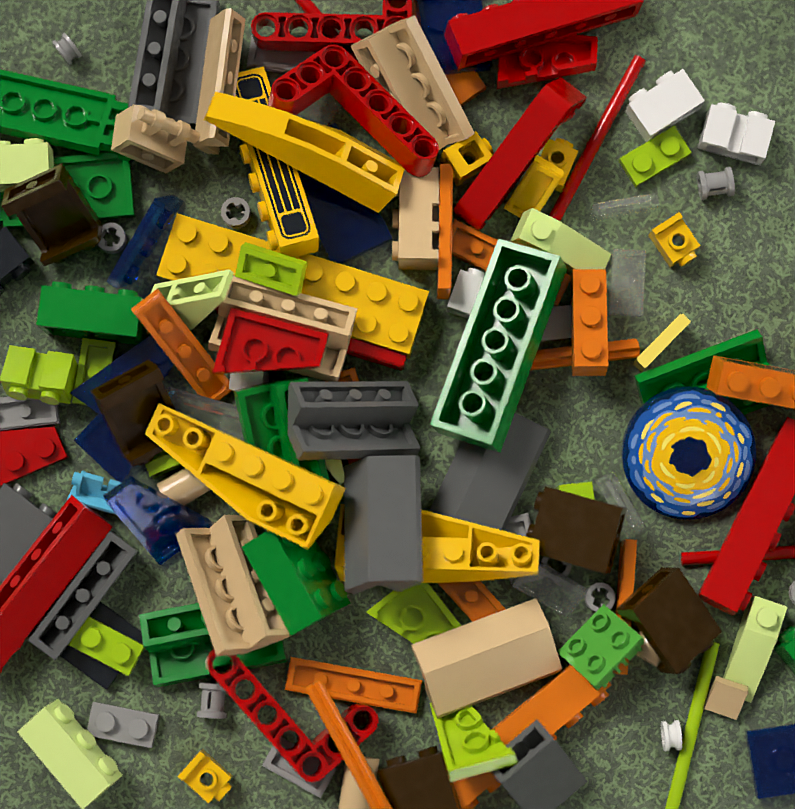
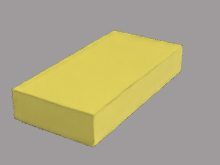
(661, 342)

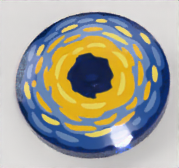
(688, 453)

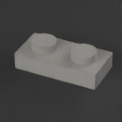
(123, 724)

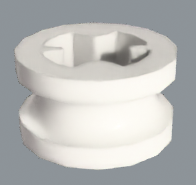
(671, 735)

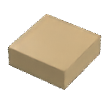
(726, 697)

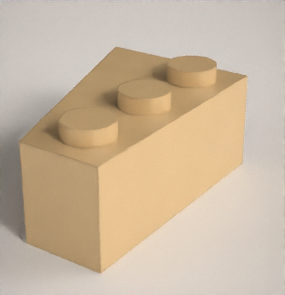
(417, 222)

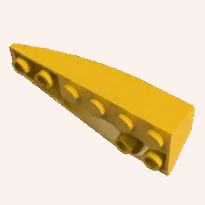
(311, 148)
(249, 478)
(463, 551)

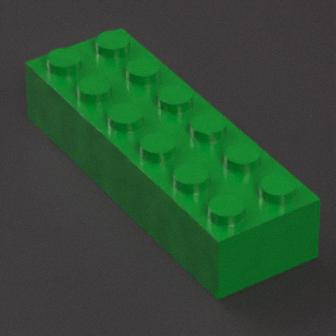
(499, 345)

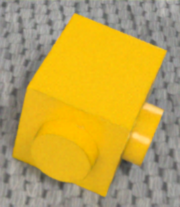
(561, 155)

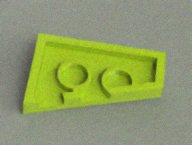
(414, 613)
(470, 745)

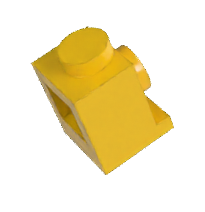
(474, 146)
(662, 239)
(202, 764)

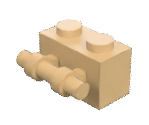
(152, 138)

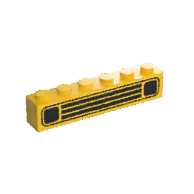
(278, 184)

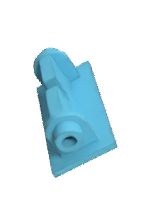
(90, 490)

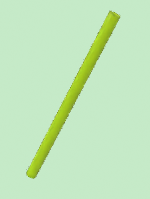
(692, 727)

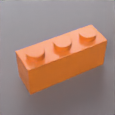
(589, 322)

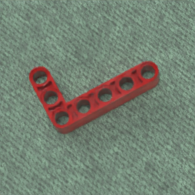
(316, 25)
(359, 102)
(547, 111)
(282, 722)

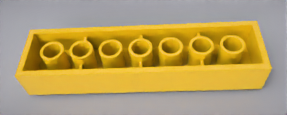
(386, 309)

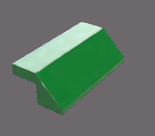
(695, 369)
(265, 422)
(181, 642)

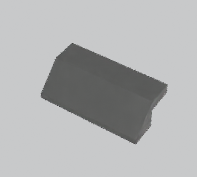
(172, 57)
(351, 419)
(488, 484)
(382, 523)
(82, 595)

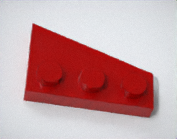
(548, 61)
(267, 344)
(28, 452)

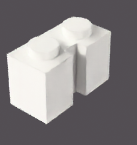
(664, 104)
(736, 134)

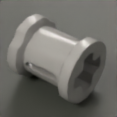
(716, 183)
(212, 701)

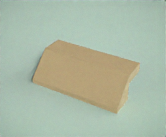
(411, 73)
(219, 74)
(298, 310)
(228, 588)
(487, 657)

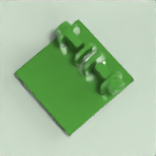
(601, 647)

